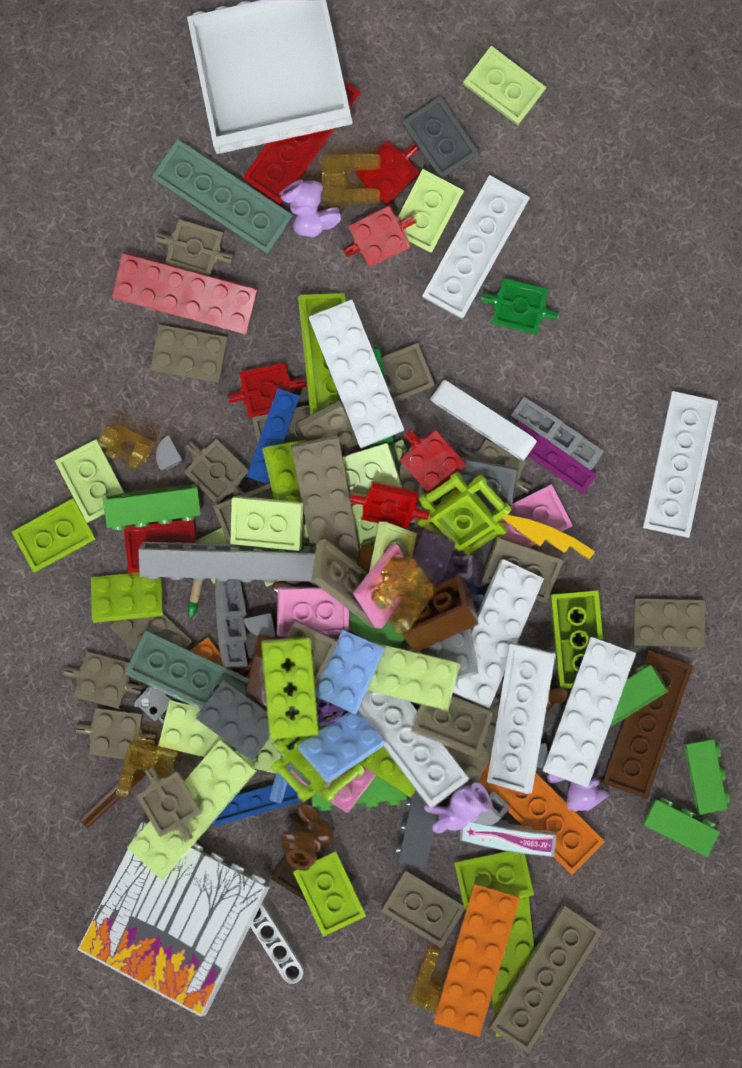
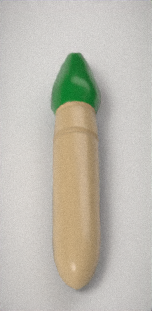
(194, 597)

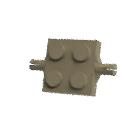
(194, 247)
(494, 454)
(216, 471)
(102, 680)
(113, 732)
(169, 804)

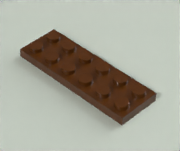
(647, 731)

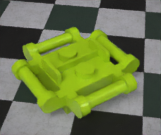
(463, 514)
(307, 772)

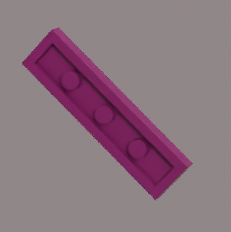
(559, 462)

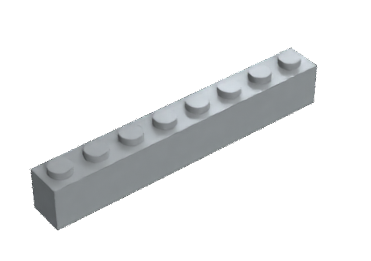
(225, 562)

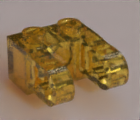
(336, 179)
(116, 436)
(408, 582)
(142, 757)
(423, 992)

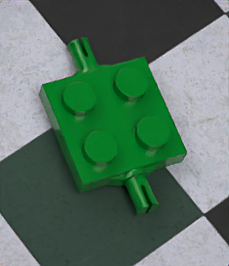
(520, 306)

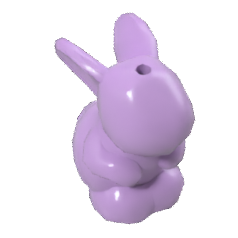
(304, 201)
(582, 797)
(464, 807)

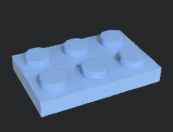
(349, 672)
(341, 745)

